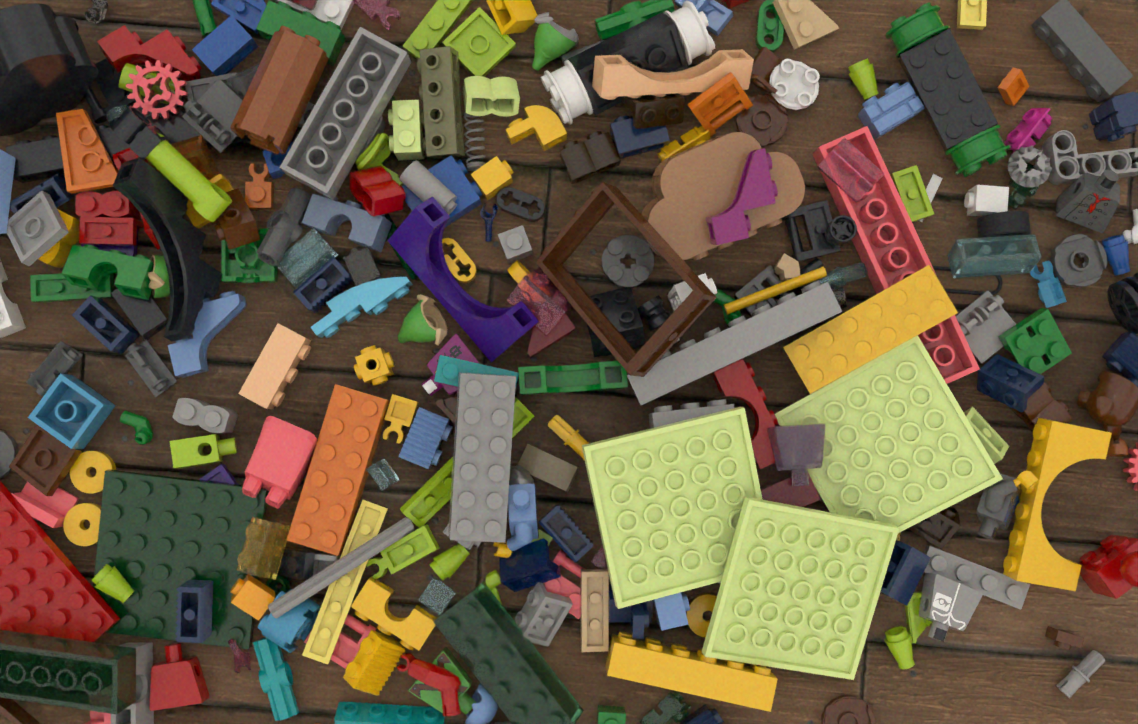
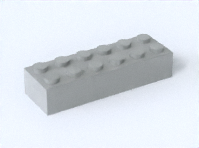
(346, 113)
(481, 457)

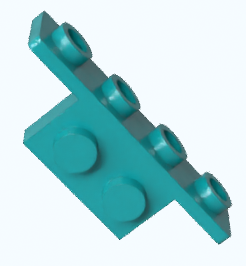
(386, 714)

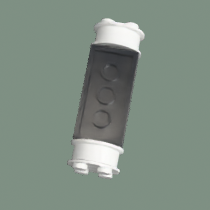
(657, 45)

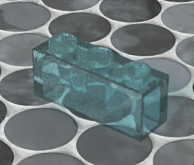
(994, 256)

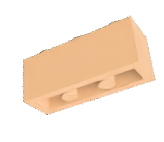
(275, 367)

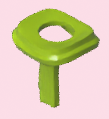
(376, 154)

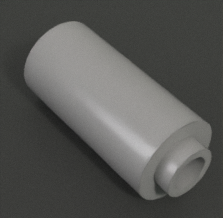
(426, 185)

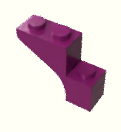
(753, 191)

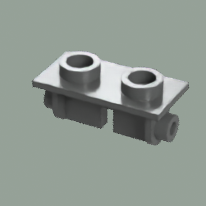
(59, 361)
(150, 367)

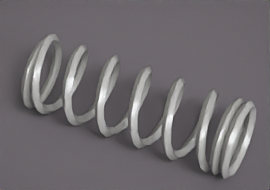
(473, 166)

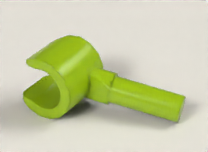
(493, 580)

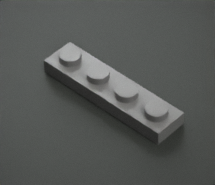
(991, 583)

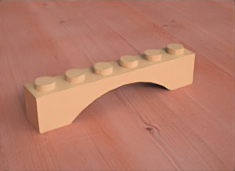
(617, 77)

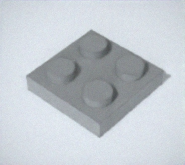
(36, 228)

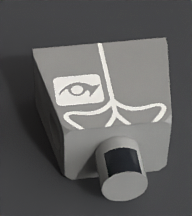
(947, 605)

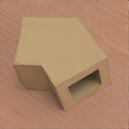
(787, 268)

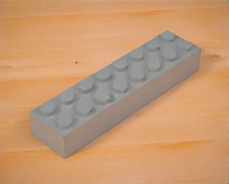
(738, 341)

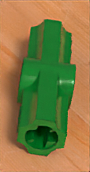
(629, 16)

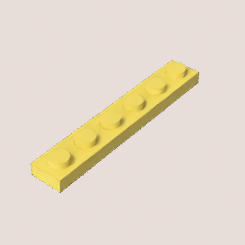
(343, 590)

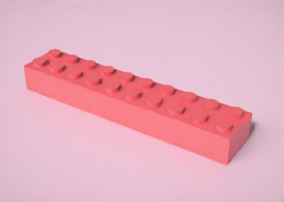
(894, 251)

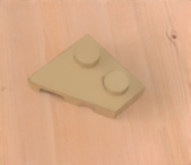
(803, 21)

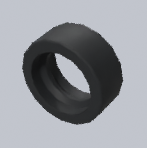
(1004, 224)

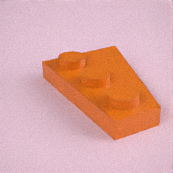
(83, 153)

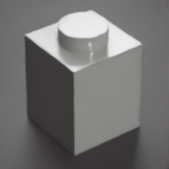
(515, 244)

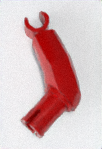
(436, 677)

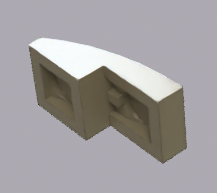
(548, 467)

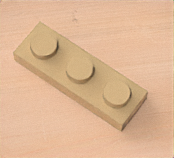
(594, 610)

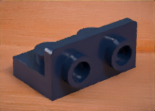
(1008, 382)

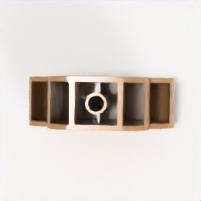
(705, 183)

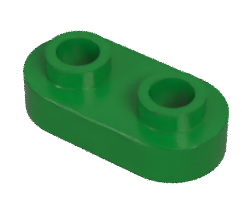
(769, 27)

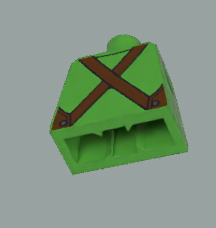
(433, 696)

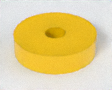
(81, 468)
(74, 524)
(698, 606)

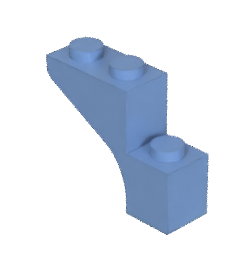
(190, 354)

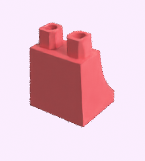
(279, 461)

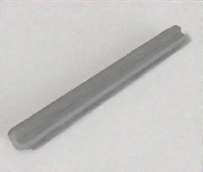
(340, 567)

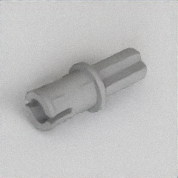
(1081, 673)

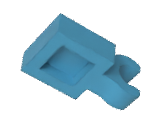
(1050, 289)

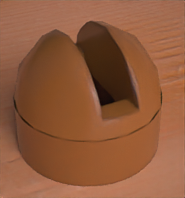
(1117, 450)

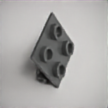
(214, 114)

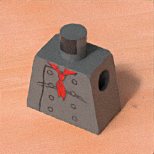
(1090, 200)

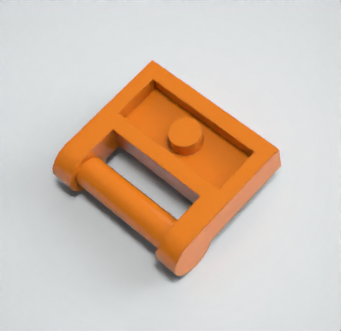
(720, 103)

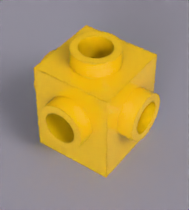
(382, 370)

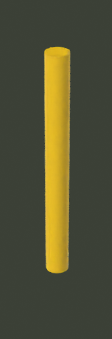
(775, 290)

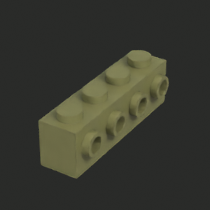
(441, 103)

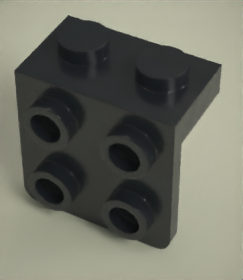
(623, 313)

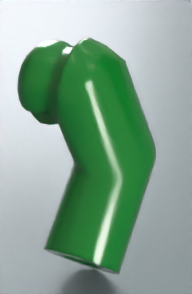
(723, 298)
(141, 425)

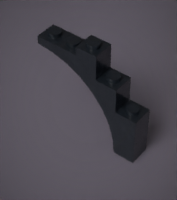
(179, 240)

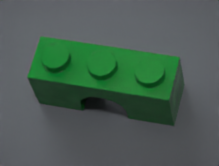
(89, 265)

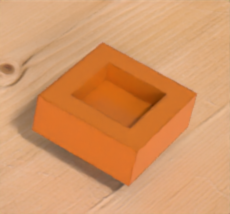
(1013, 86)

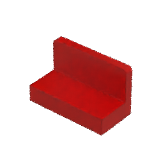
(108, 231)

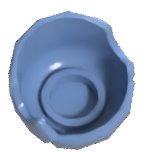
(484, 709)

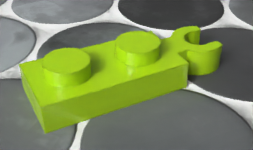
(405, 551)

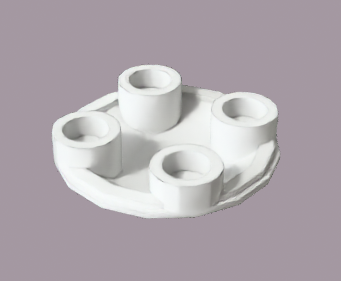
(795, 84)

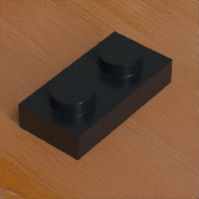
(297, 564)

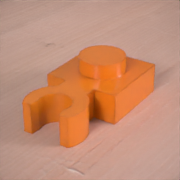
(259, 193)

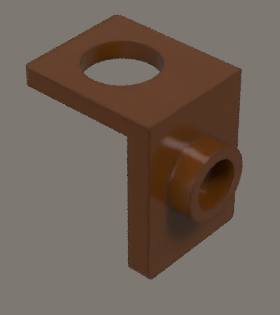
(762, 68)

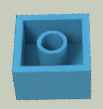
(71, 411)

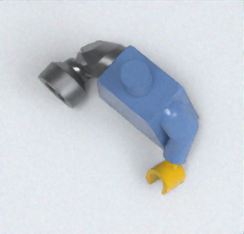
(522, 512)

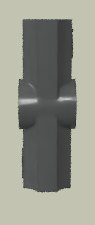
(284, 227)

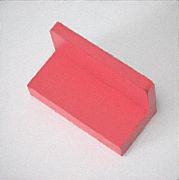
(47, 509)

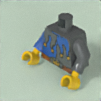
(1000, 502)

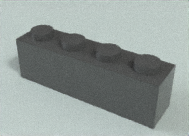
(1081, 50)

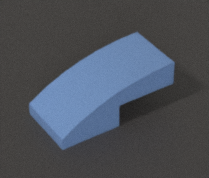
(716, 14)

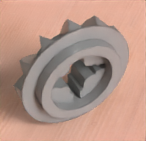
(1034, 177)

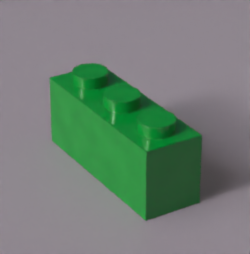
(303, 24)

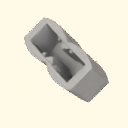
(207, 416)

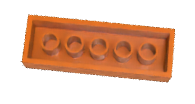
(338, 470)

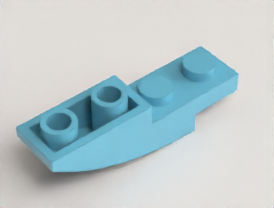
(370, 296)

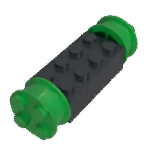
(947, 90)

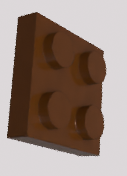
(44, 461)

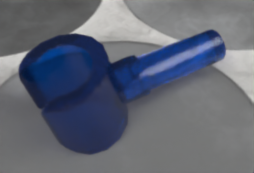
(488, 221)

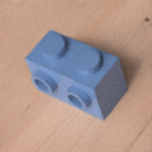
(671, 610)

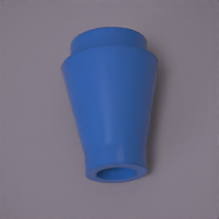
(1117, 253)

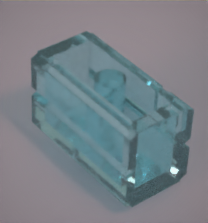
(306, 257)

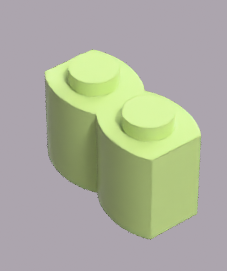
(490, 96)

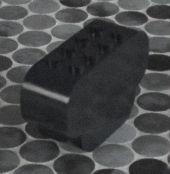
(40, 66)

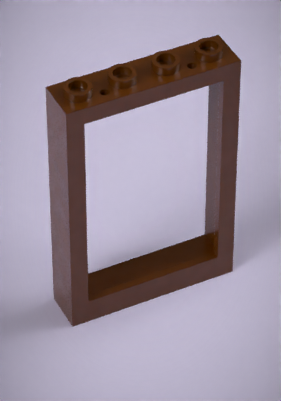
(571, 237)

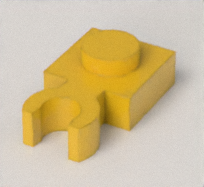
(400, 413)

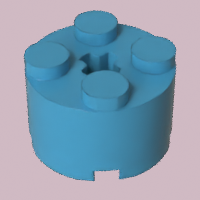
(290, 626)

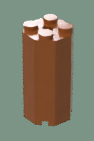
(280, 90)

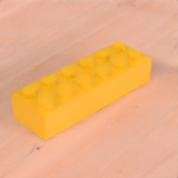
(870, 329)
(690, 672)

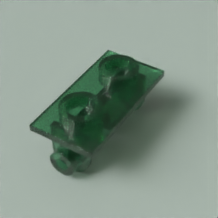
(672, 710)

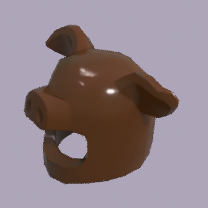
(1111, 402)

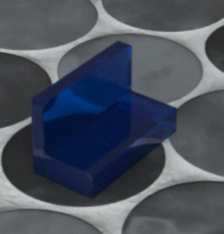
(528, 566)

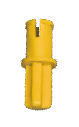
(568, 434)

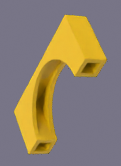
(1029, 553)

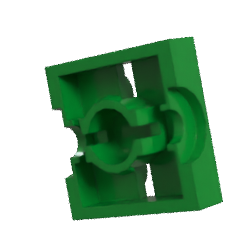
(247, 266)
(1030, 346)

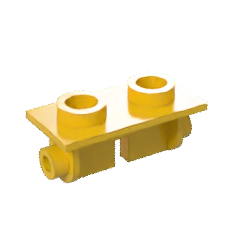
(690, 139)

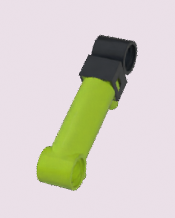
(153, 146)

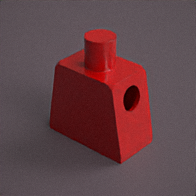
(177, 680)

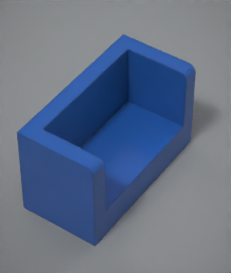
(225, 47)

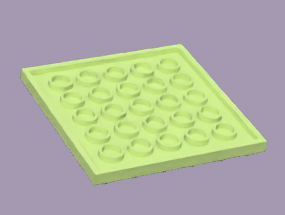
(893, 440)
(671, 502)
(799, 589)

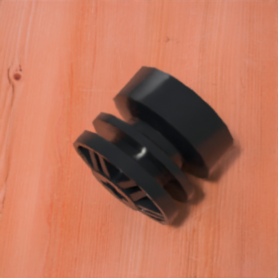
(1124, 302)

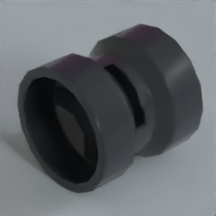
(844, 226)
(654, 312)

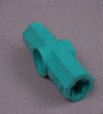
(276, 679)

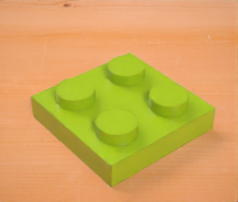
(479, 43)

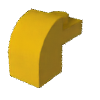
(541, 122)

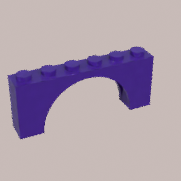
(420, 246)

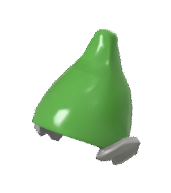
(551, 41)

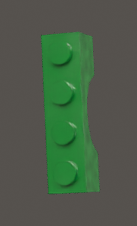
(572, 378)

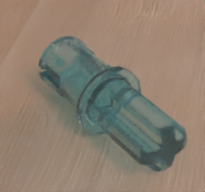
(841, 276)

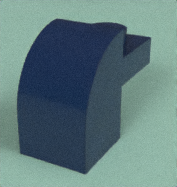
(637, 614)

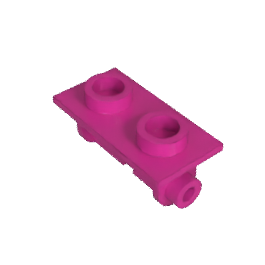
(1034, 123)

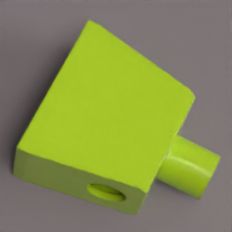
(190, 453)

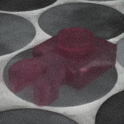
(377, 8)

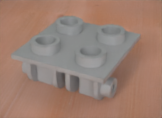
(983, 324)

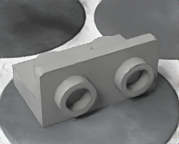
(542, 615)

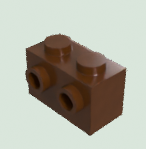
(236, 223)

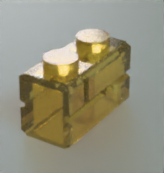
(263, 548)

